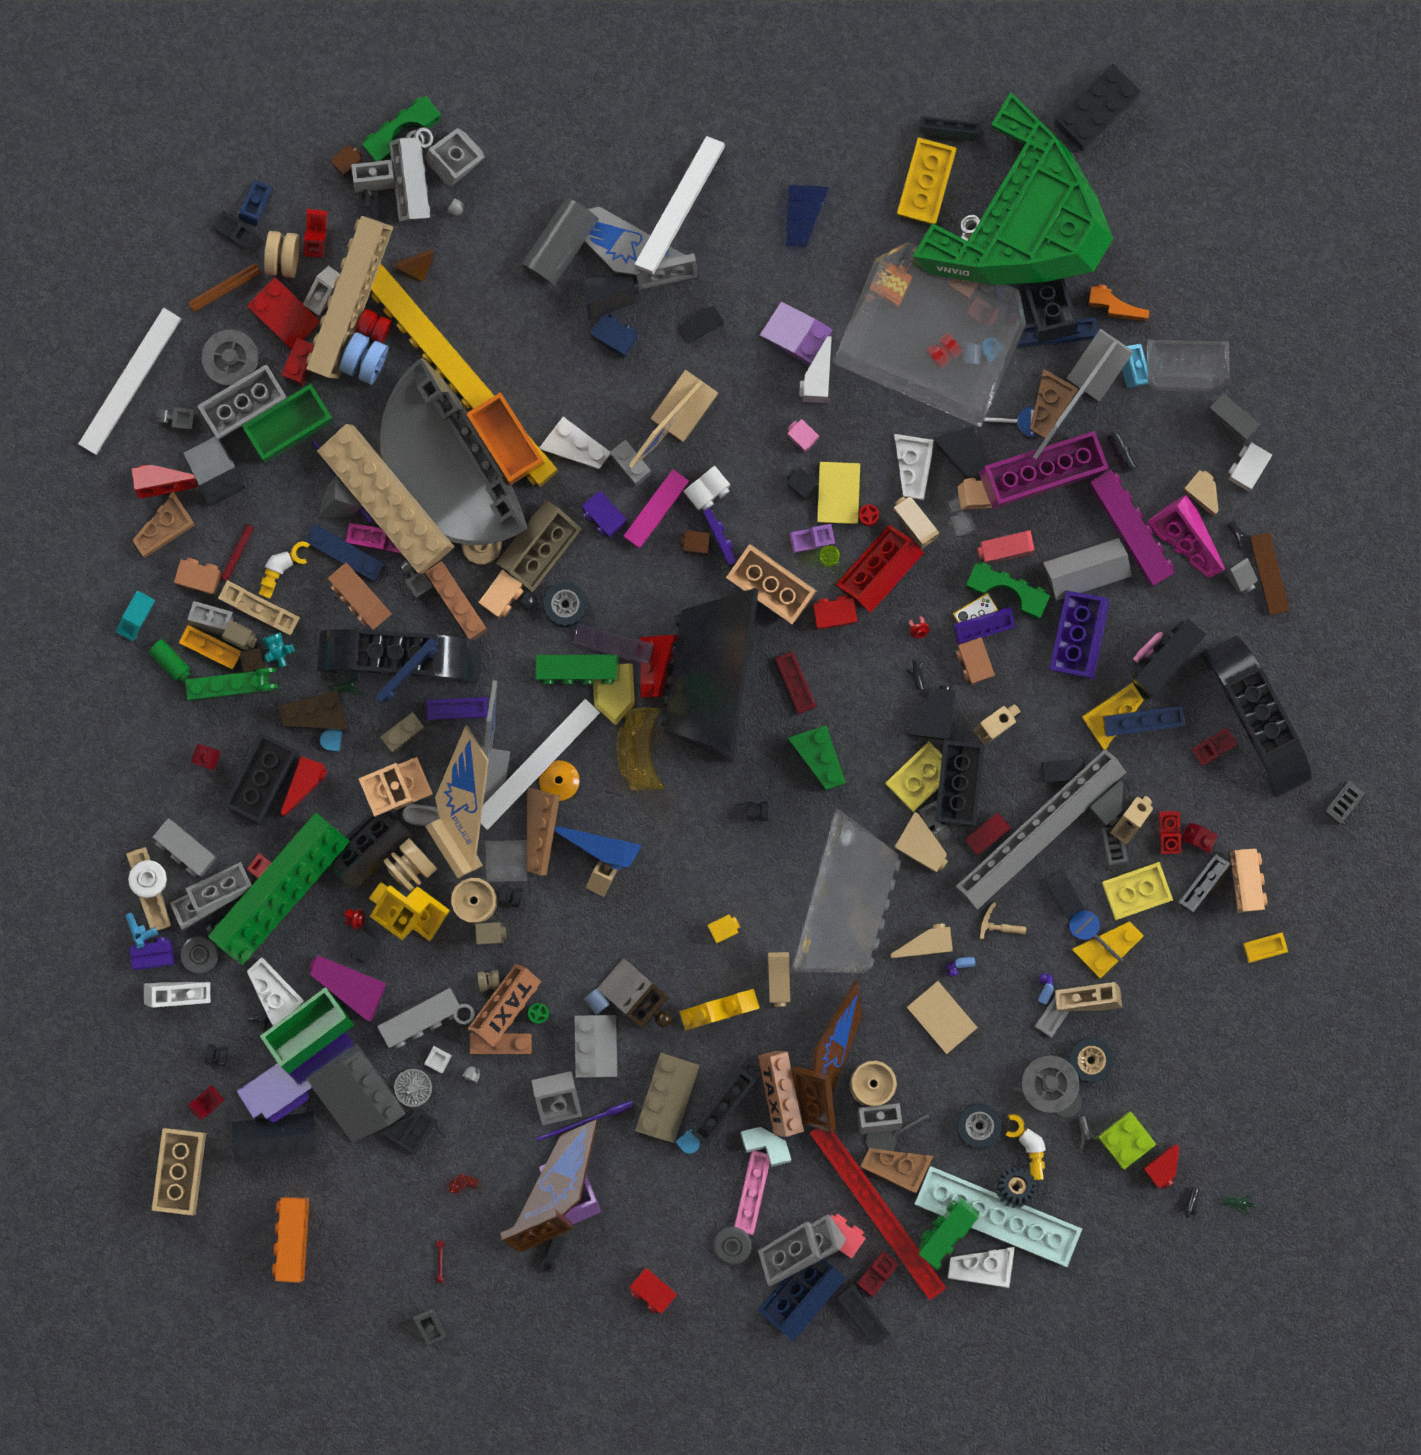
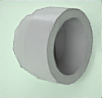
(455, 208)
(471, 1074)

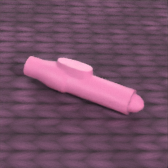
(1145, 651)

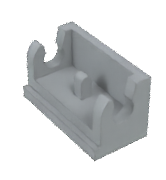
(209, 618)

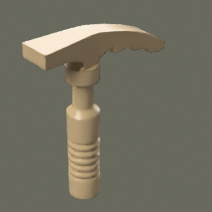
(1003, 928)

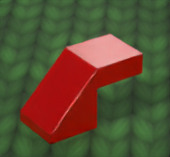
(315, 233)

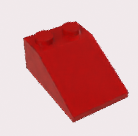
(283, 313)

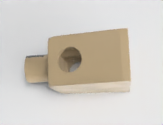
(993, 727)
(1136, 815)

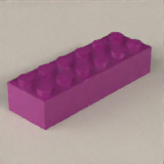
(1054, 468)

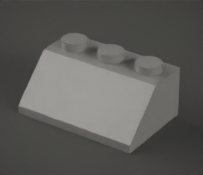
(596, 1046)

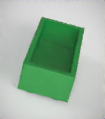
(287, 423)
(306, 1030)

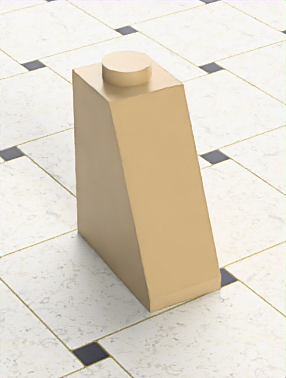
(915, 522)
(921, 845)
(779, 978)

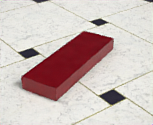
(795, 682)

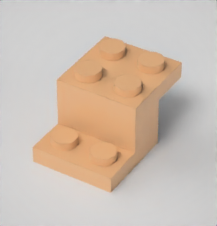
(395, 786)

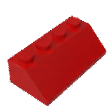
(880, 568)

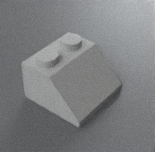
(556, 1098)

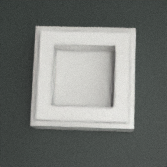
(438, 1059)

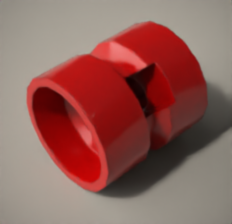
(372, 325)

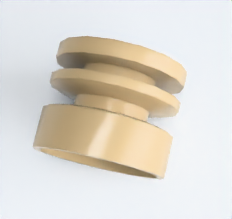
(409, 865)

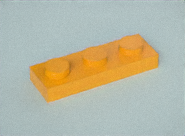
(210, 647)

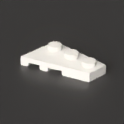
(574, 444)
(274, 993)

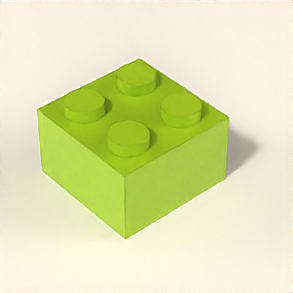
(1126, 1140)

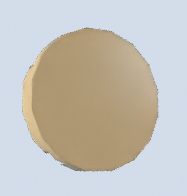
(482, 554)

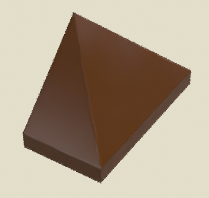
(417, 265)

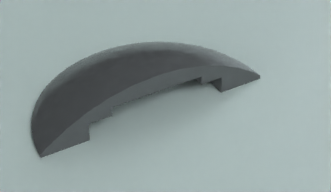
(445, 461)

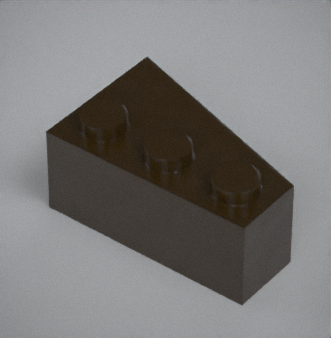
(316, 712)

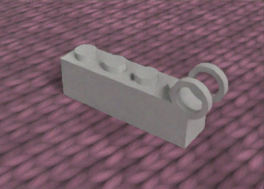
(410, 175)
(421, 1017)

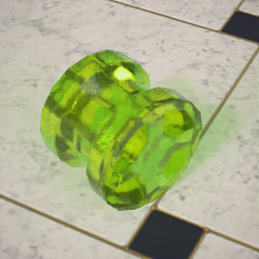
(831, 555)

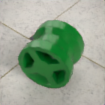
(535, 1012)

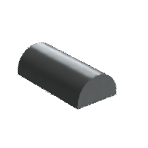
(560, 240)

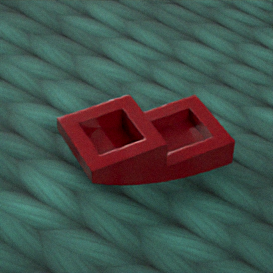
(1215, 746)
(987, 833)
(877, 1274)

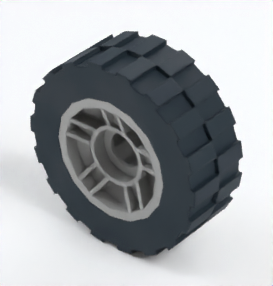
(556, 596)
(991, 1125)

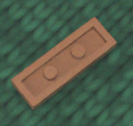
(507, 1045)

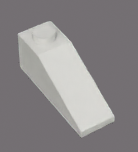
(176, 993)

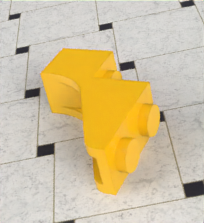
(719, 1009)

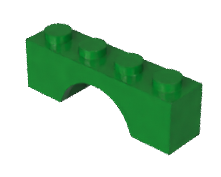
(421, 115)
(1031, 600)

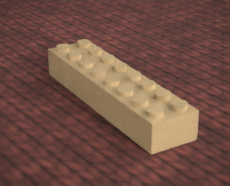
(349, 296)
(385, 498)

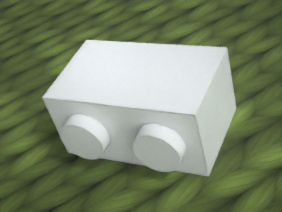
(1249, 467)

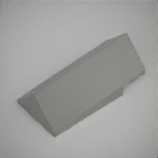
(1088, 568)
(211, 896)
(800, 1248)

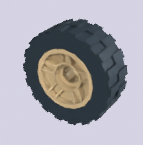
(1102, 1063)

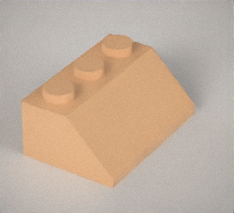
(1248, 880)

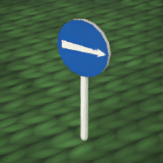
(1024, 421)

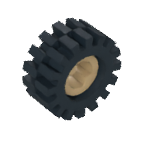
(1019, 1197)

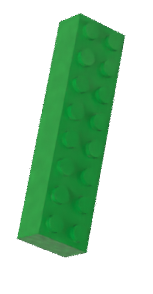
(278, 888)

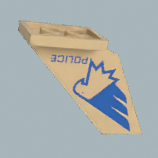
(678, 412)
(461, 806)

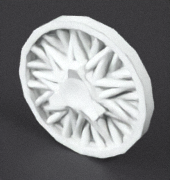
(147, 879)

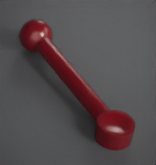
(440, 1244)

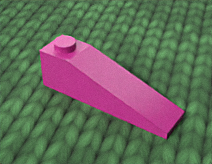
(1185, 530)

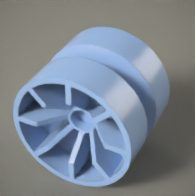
(358, 355)

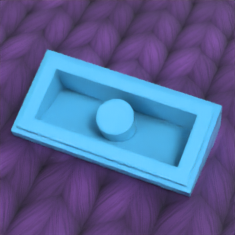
(1135, 368)

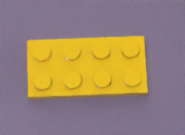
(926, 181)

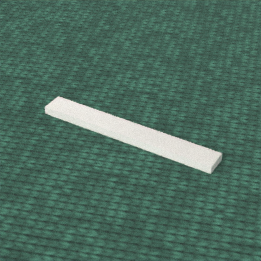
(679, 205)
(129, 381)
(537, 763)

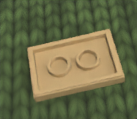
(942, 1017)

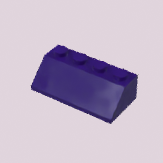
(1080, 635)

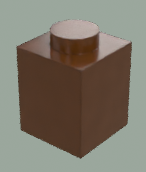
(343, 160)
(695, 542)

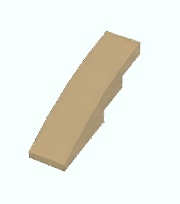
(155, 906)

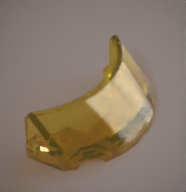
(635, 751)

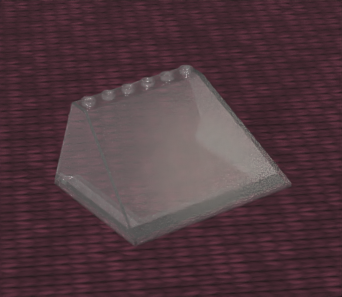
(912, 315)
(847, 902)

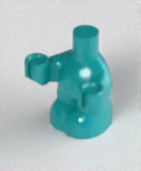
(277, 649)

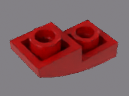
(1169, 832)

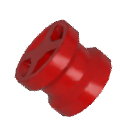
(868, 511)

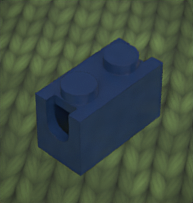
(614, 335)

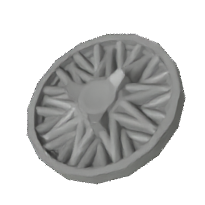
(413, 1087)

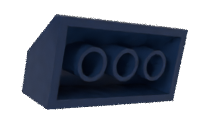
(801, 1297)

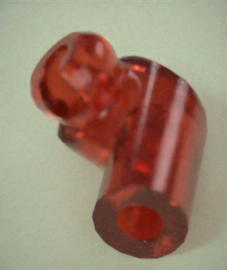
(461, 1181)

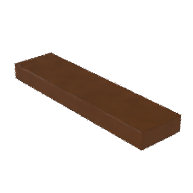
(1269, 573)

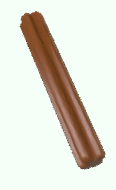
(224, 287)

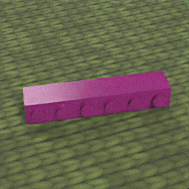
(1131, 528)

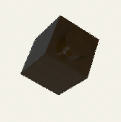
(252, 660)

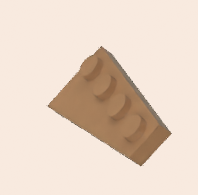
(541, 821)

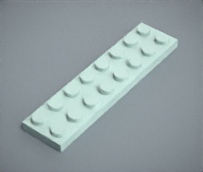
(1017, 1226)

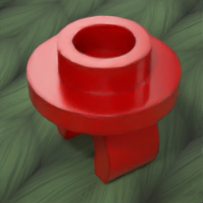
(919, 630)
(354, 918)

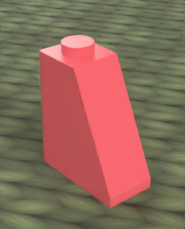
(1006, 547)

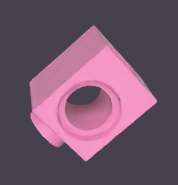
(802, 435)

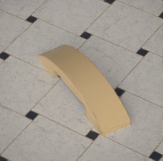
(258, 608)

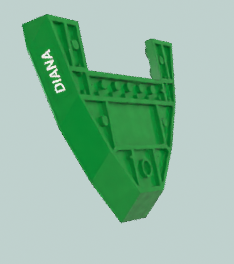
(1037, 226)

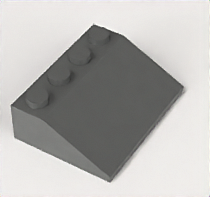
(356, 1094)

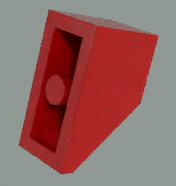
(1163, 1167)

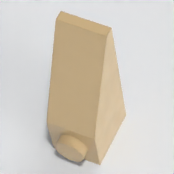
(930, 942)
(1089, 998)

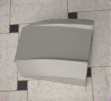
(454, 156)

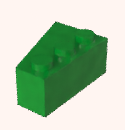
(820, 757)
(947, 1231)

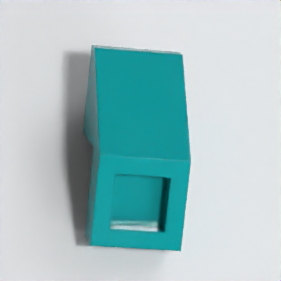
(135, 616)

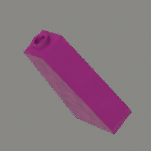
(352, 987)

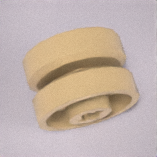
(281, 254)
(474, 912)
(861, 1088)

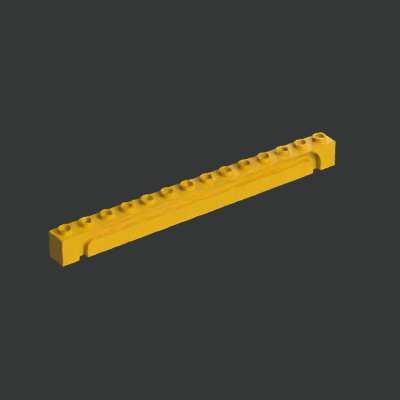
(441, 354)

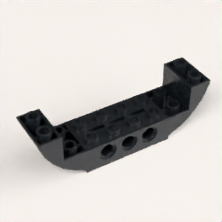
(389, 651)
(1260, 714)

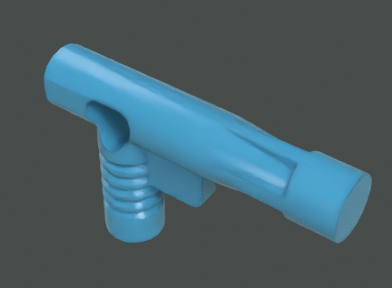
(139, 932)

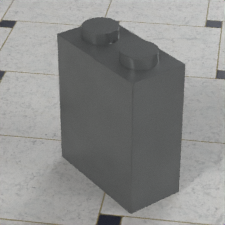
(1231, 418)

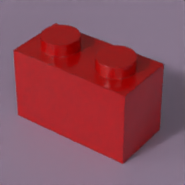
(296, 365)
(835, 613)
(653, 1291)

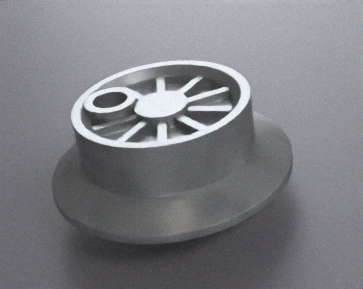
(229, 356)
(1050, 1084)

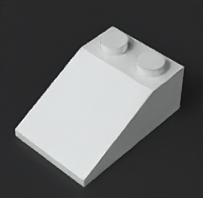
(816, 379)

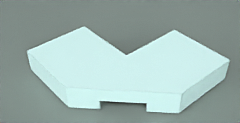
(775, 1147)

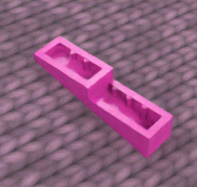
(656, 509)
(370, 537)

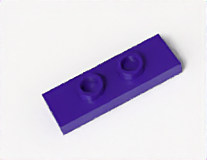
(724, 544)
(984, 625)
(457, 708)

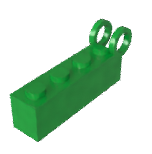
(230, 685)

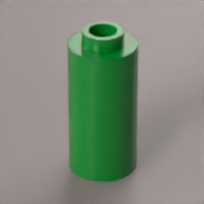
(169, 661)

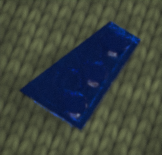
(803, 210)

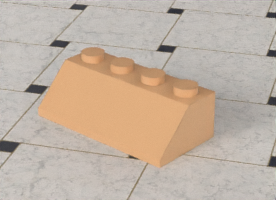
(777, 586)

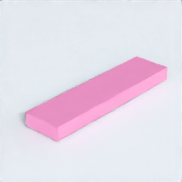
(752, 1192)

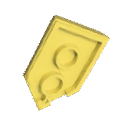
(616, 698)

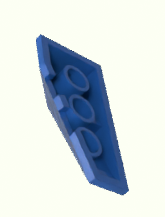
(608, 850)

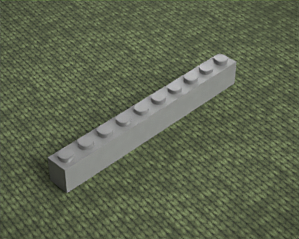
(1041, 829)

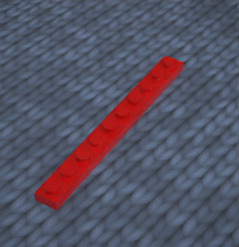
(878, 1212)

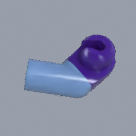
(964, 962)
(1048, 988)

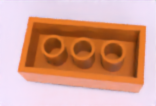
(291, 1239)

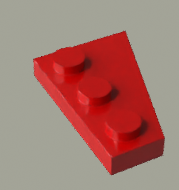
(655, 673)

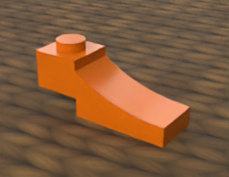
(1102, 298)

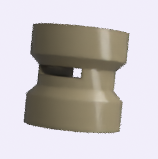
(494, 980)

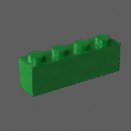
(577, 668)

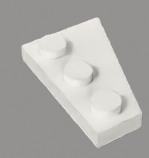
(914, 464)
(984, 1268)

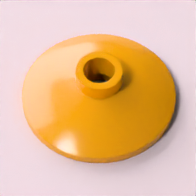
(570, 779)

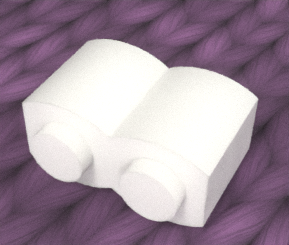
(707, 488)

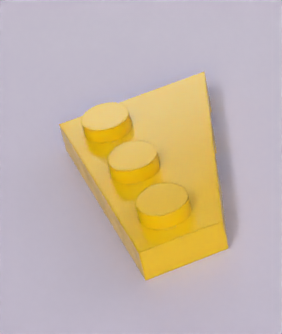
(1124, 701)
(1099, 958)

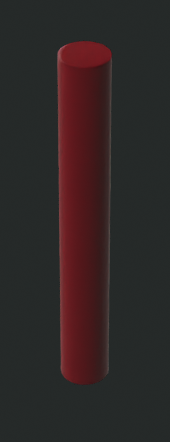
(237, 552)

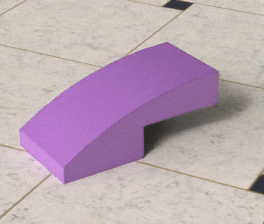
(812, 538)

